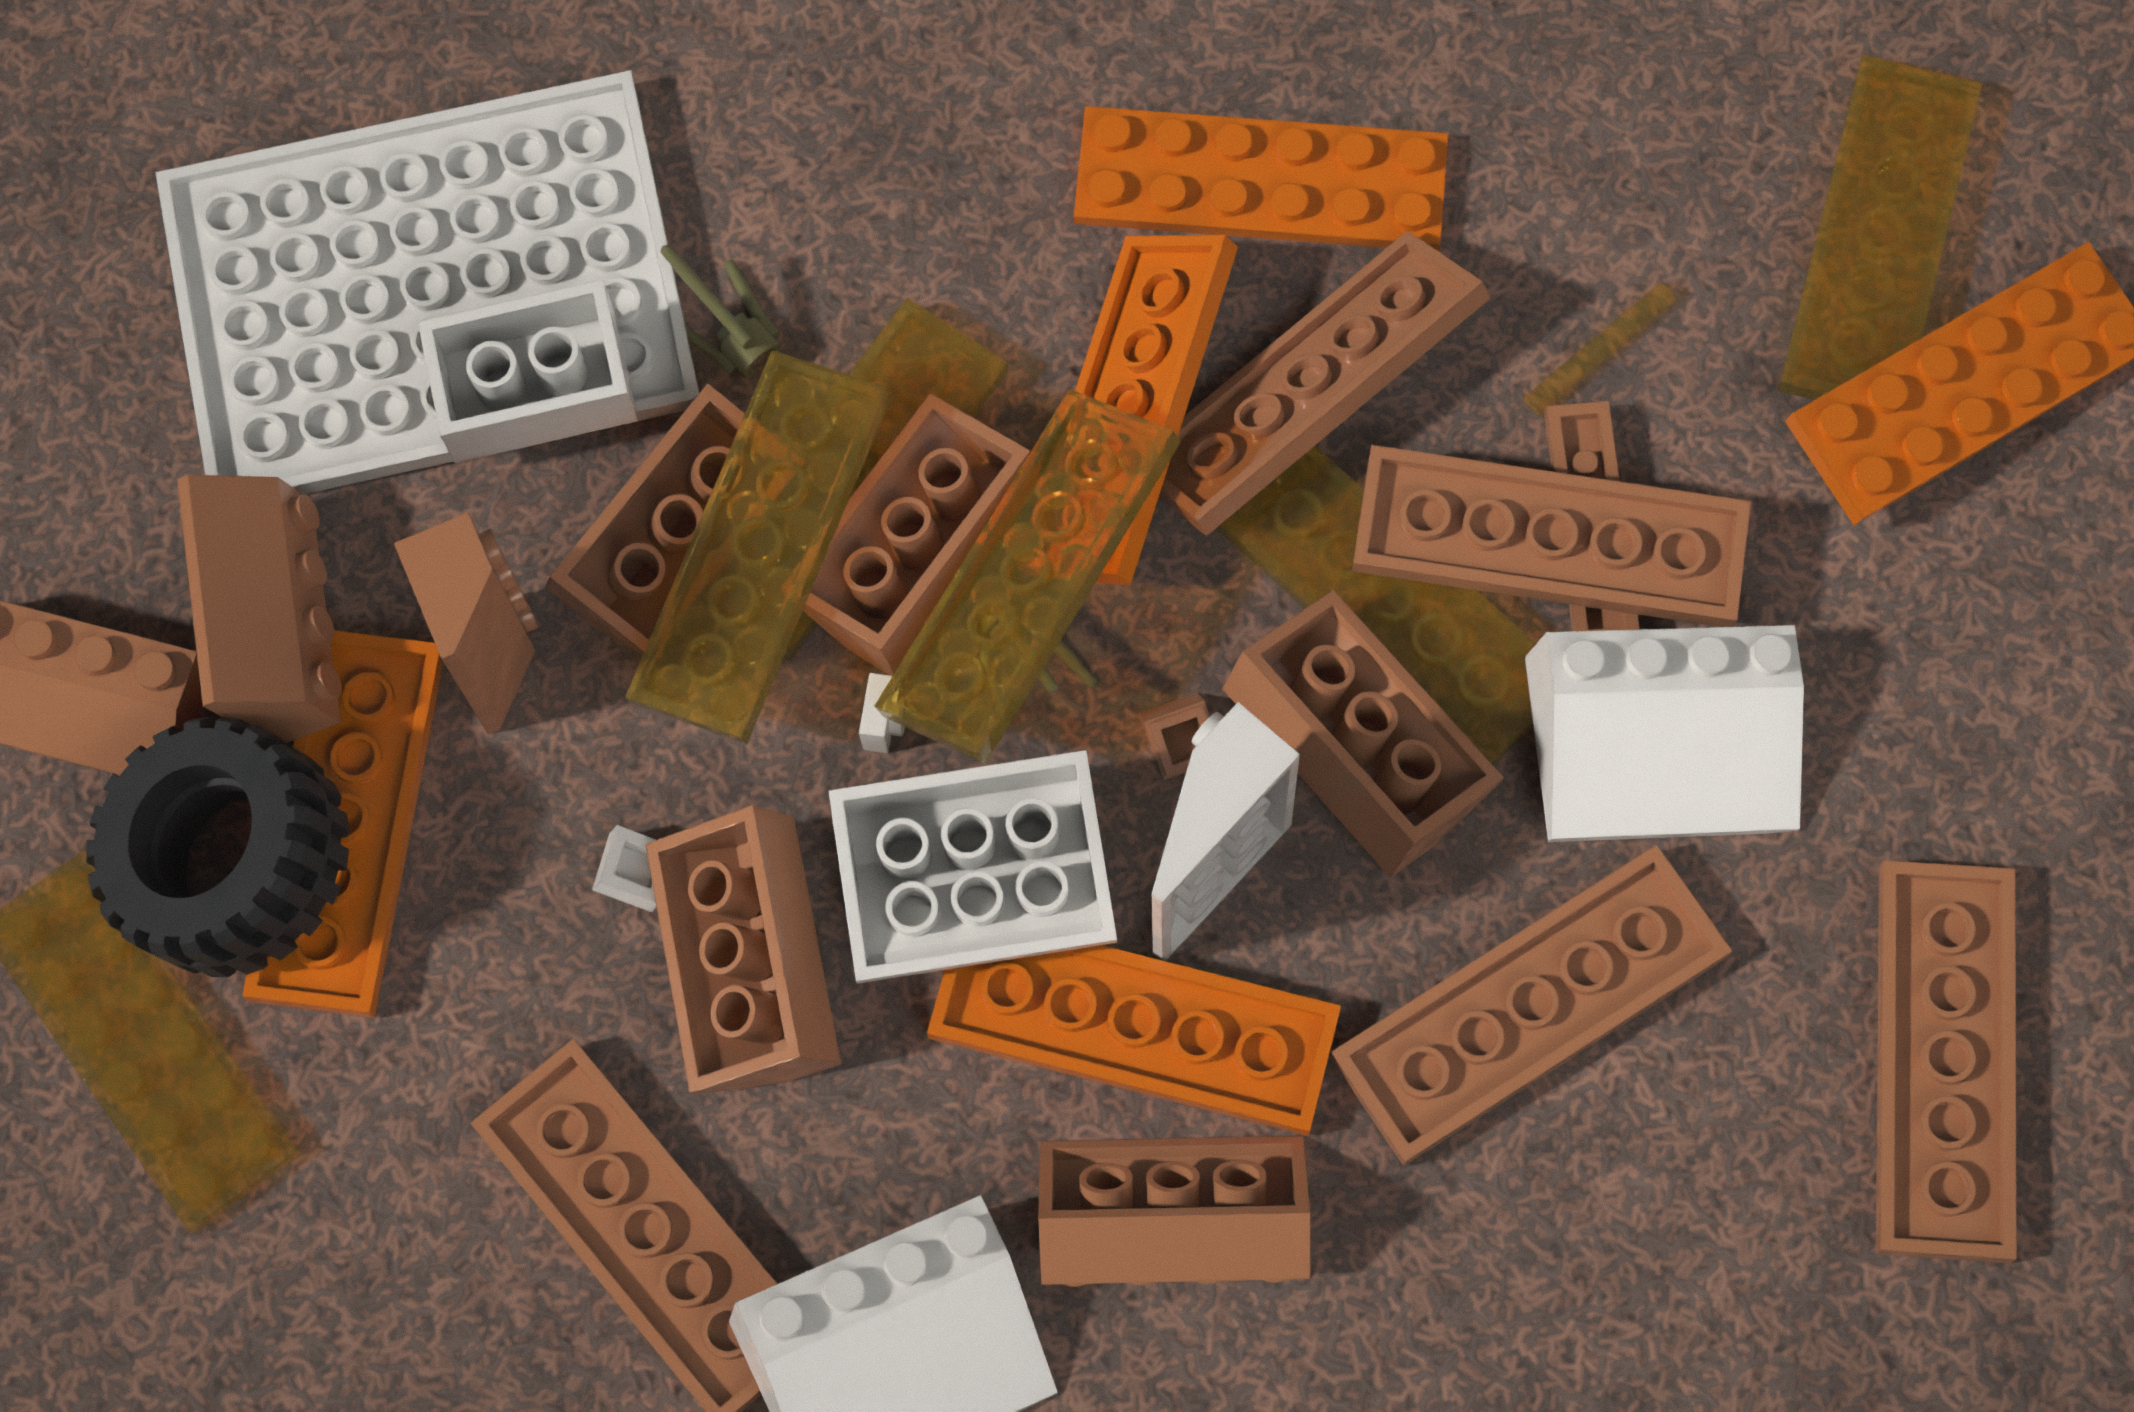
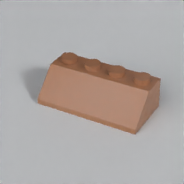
(910, 531)
(636, 546)
(259, 603)
(472, 612)
(89, 688)
(1363, 732)
(742, 952)
(1173, 1210)

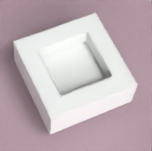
(874, 728)
(626, 869)

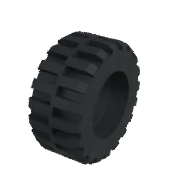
(159, 810)

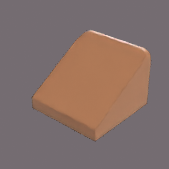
(1171, 732)

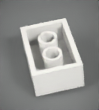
(527, 371)

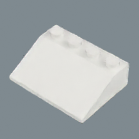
(1668, 732)
(1225, 820)
(972, 866)
(900, 1326)

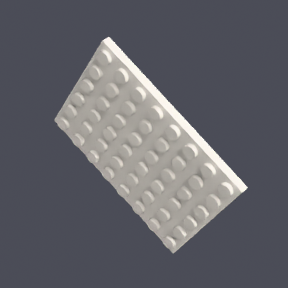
(326, 251)

